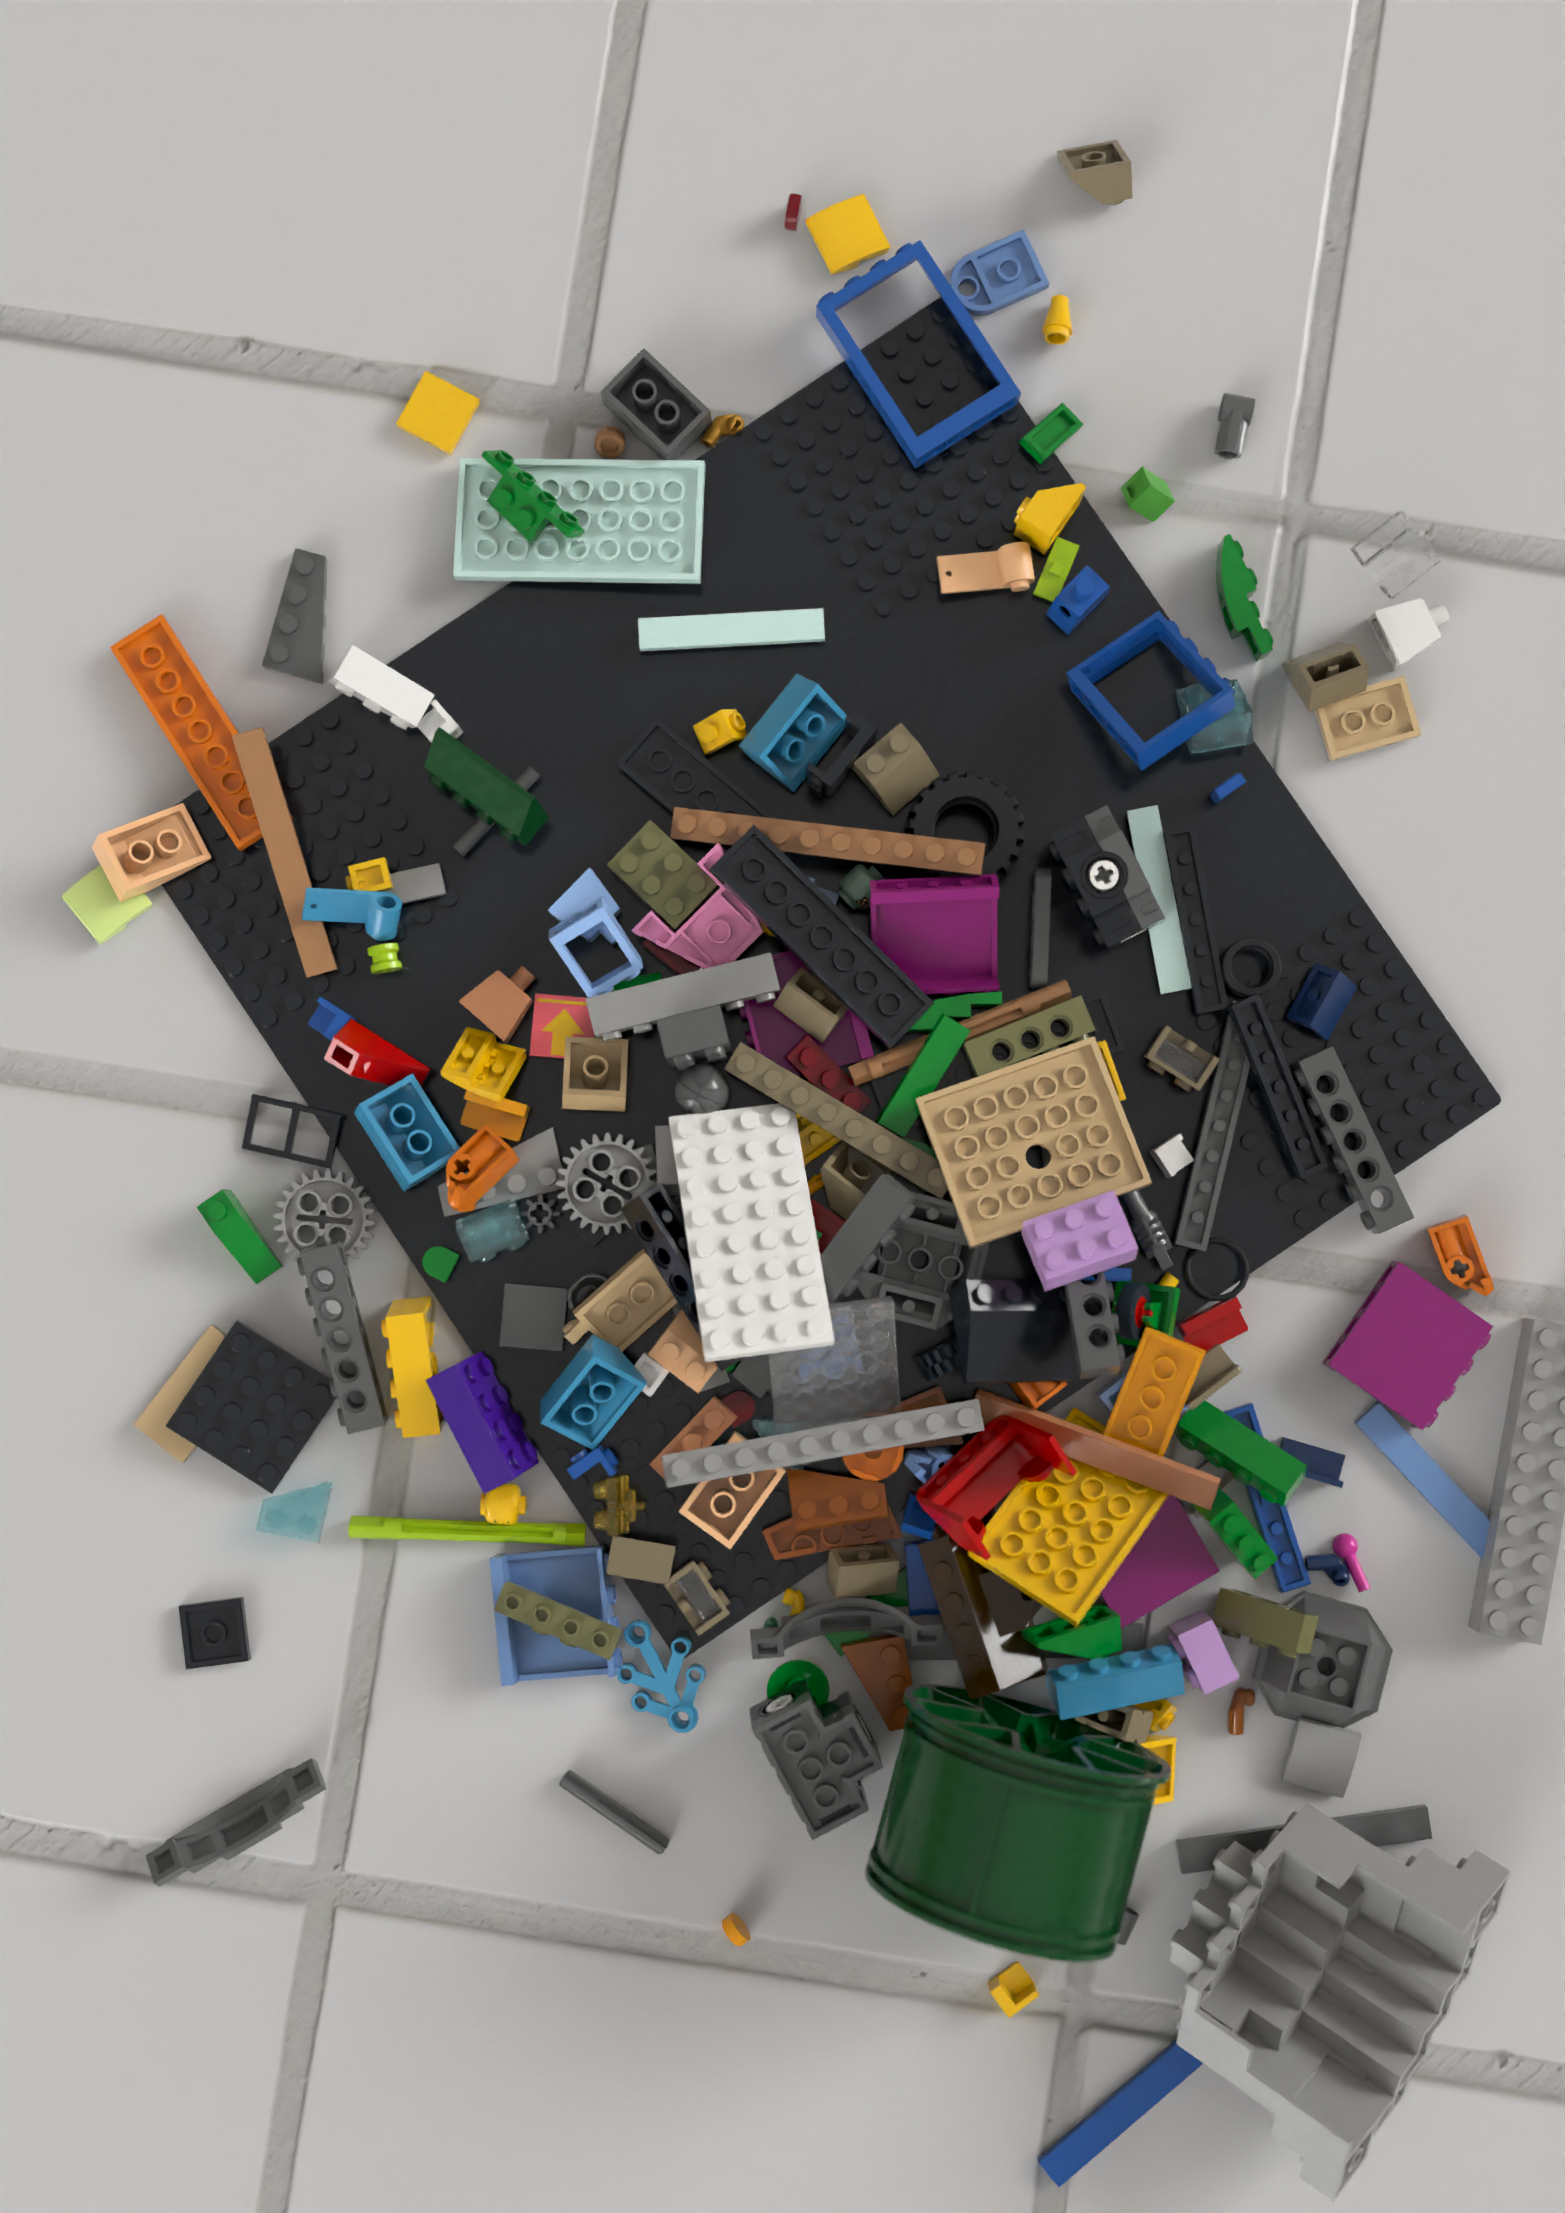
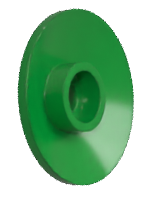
(796, 1671)

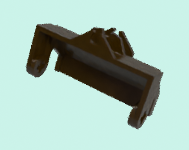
(982, 1617)

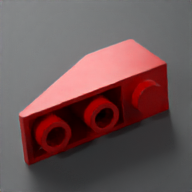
(371, 1057)

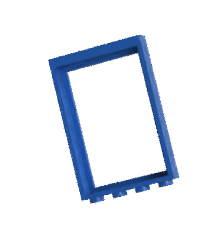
(961, 423)

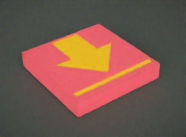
(554, 1019)

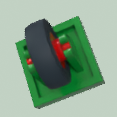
(1143, 1306)

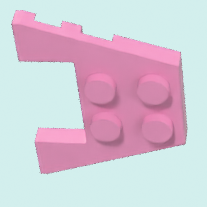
(714, 933)

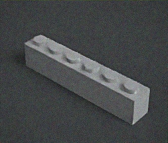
(718, 985)

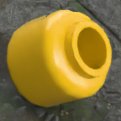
(503, 1504)

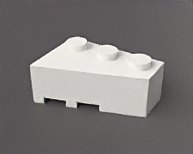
(380, 688)

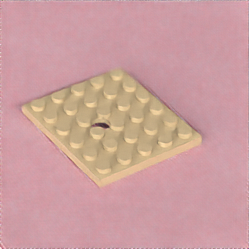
(1047, 1101)

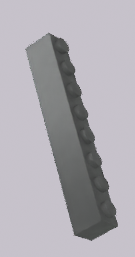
(845, 1258)

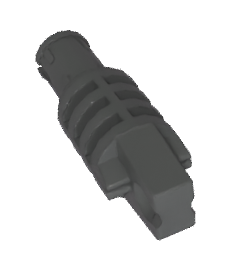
(1148, 1229)

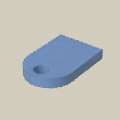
(1000, 274)

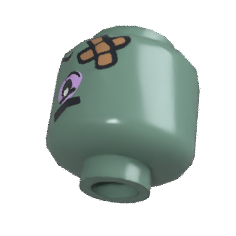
(856, 886)

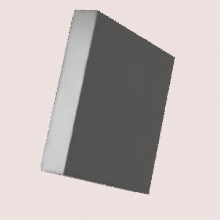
(533, 1317)

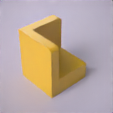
(1013, 1989)

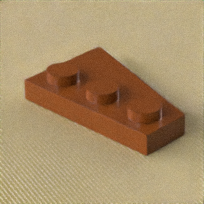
(833, 1500)

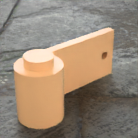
(990, 570)

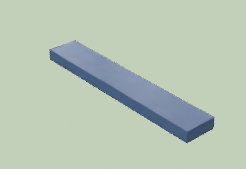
(1425, 1476)

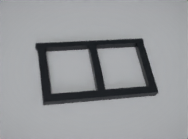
(287, 1153)

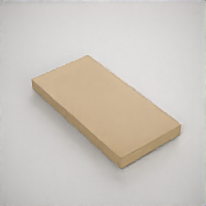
(164, 1404)

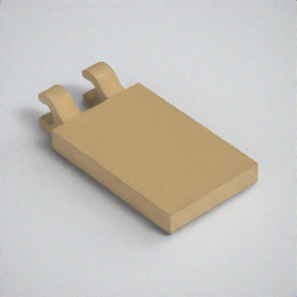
(623, 1304)

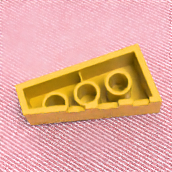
(412, 1365)

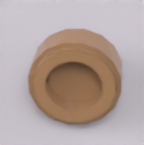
(609, 442)

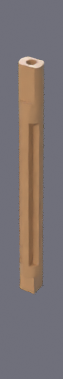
(978, 1025)

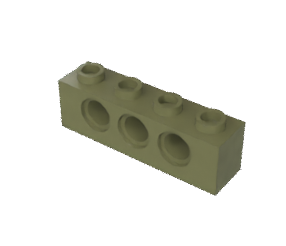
(1071, 1013)

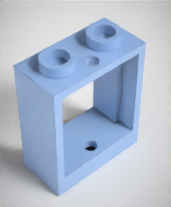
(578, 924)

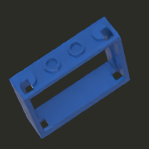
(1122, 650)

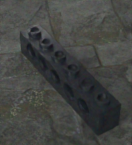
(664, 1239)

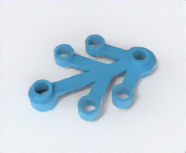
(663, 1681)

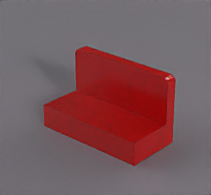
(1214, 1324)

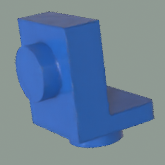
(584, 1461)

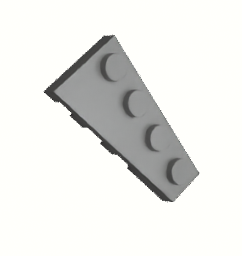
(531, 1176)

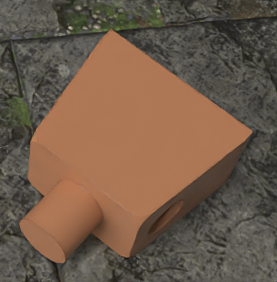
(501, 1002)

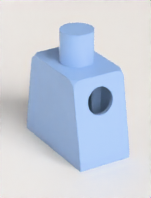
(581, 894)

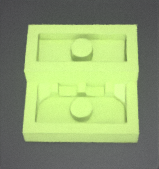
(99, 907)

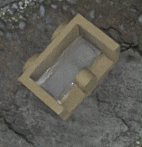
(1180, 1058)
(696, 1596)

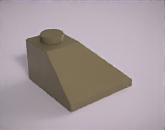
(1100, 170)
(849, 1177)

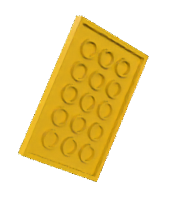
(1068, 1532)

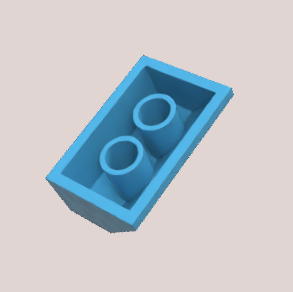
(795, 731)
(407, 1132)
(591, 1393)

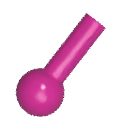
(1345, 1547)

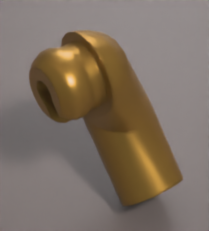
(722, 426)

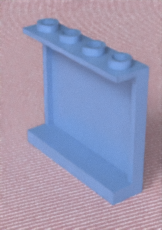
(571, 1578)

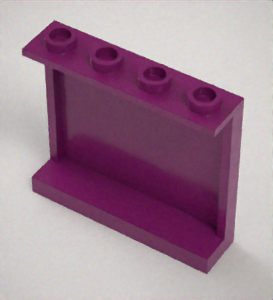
(939, 930)
(775, 1033)
(1408, 1345)
(1159, 1566)

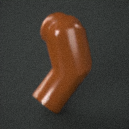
(1236, 1709)

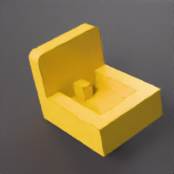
(720, 730)

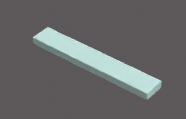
(731, 629)
(1166, 937)

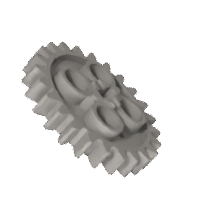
(621, 1159)
(327, 1191)

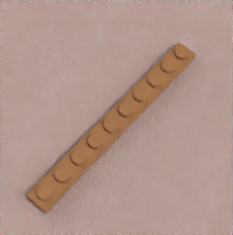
(833, 841)

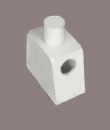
(1407, 629)

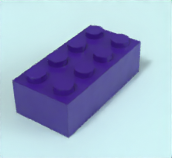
(483, 1421)

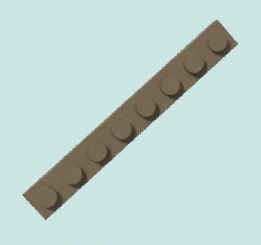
(837, 1119)

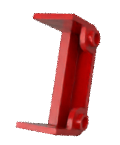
(985, 1474)

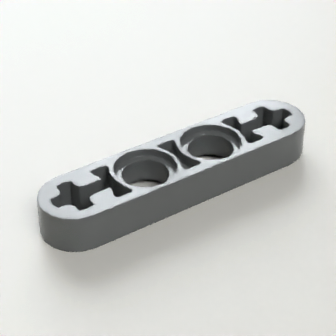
(1040, 928)

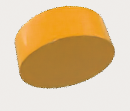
(736, 1930)

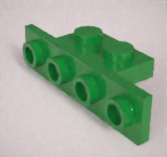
(524, 502)

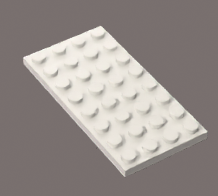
(750, 1232)

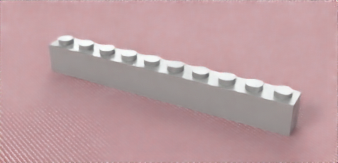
(822, 1443)

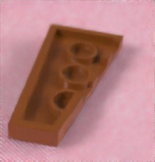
(787, 1543)

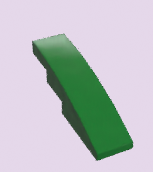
(956, 1008)

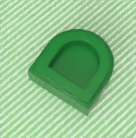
(440, 1262)

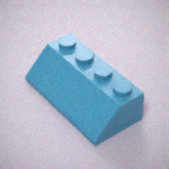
(1115, 1681)

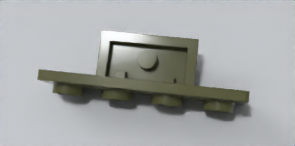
(558, 1620)

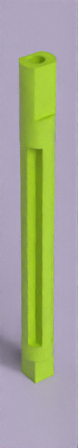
(466, 1530)

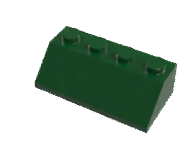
(483, 788)

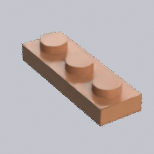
(699, 1432)

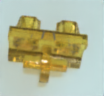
(620, 1505)

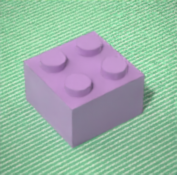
(1203, 1651)

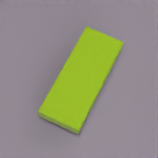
(1056, 569)

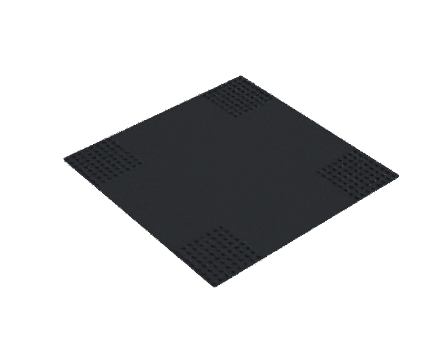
(551, 677)

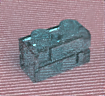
(492, 1231)

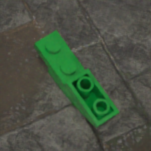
(1234, 587)

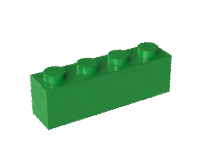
(1241, 1452)

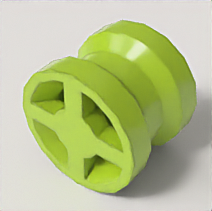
(384, 958)

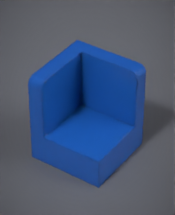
(329, 1018)

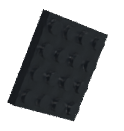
(253, 1406)

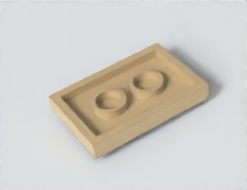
(1369, 719)

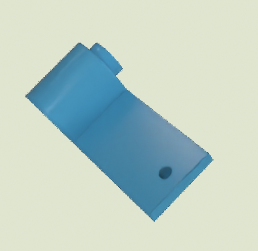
(376, 909)

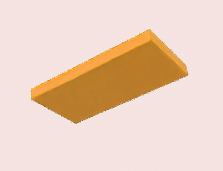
(1154, 1391)

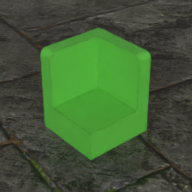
(1147, 494)

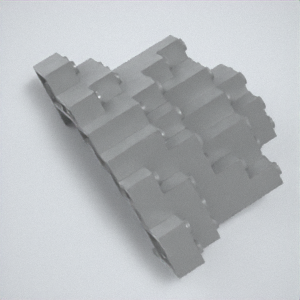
(1327, 1978)

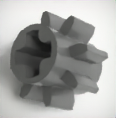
(535, 1207)

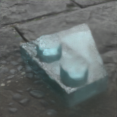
(297, 1513)

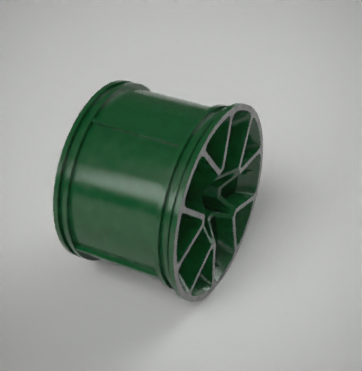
(1013, 1824)

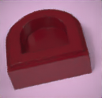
(793, 212)
(741, 1405)

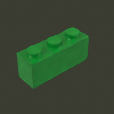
(1237, 1534)

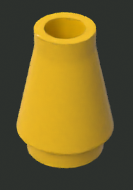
(1057, 324)

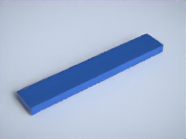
(1274, 1521)
(1118, 2113)

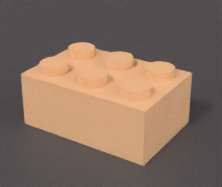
(729, 1503)

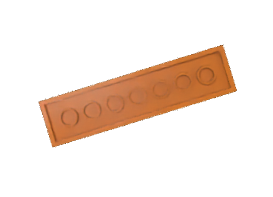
(191, 722)

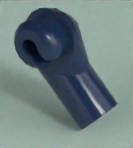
(1331, 1565)

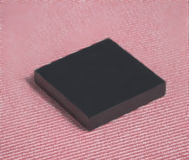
(214, 1632)

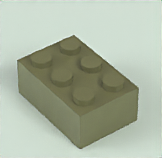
(663, 876)

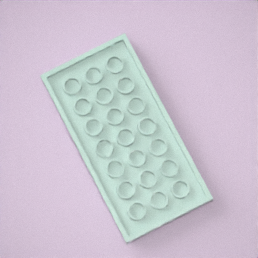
(635, 514)

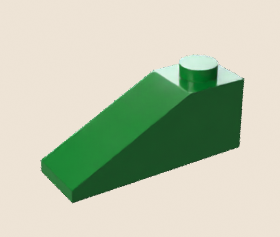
(239, 1235)
(1093, 1638)

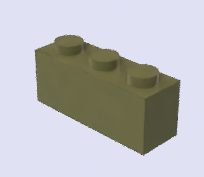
(1264, 1622)

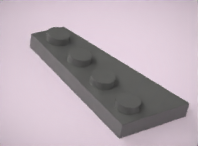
(299, 624)

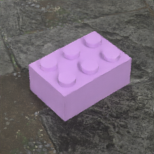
(1079, 1240)

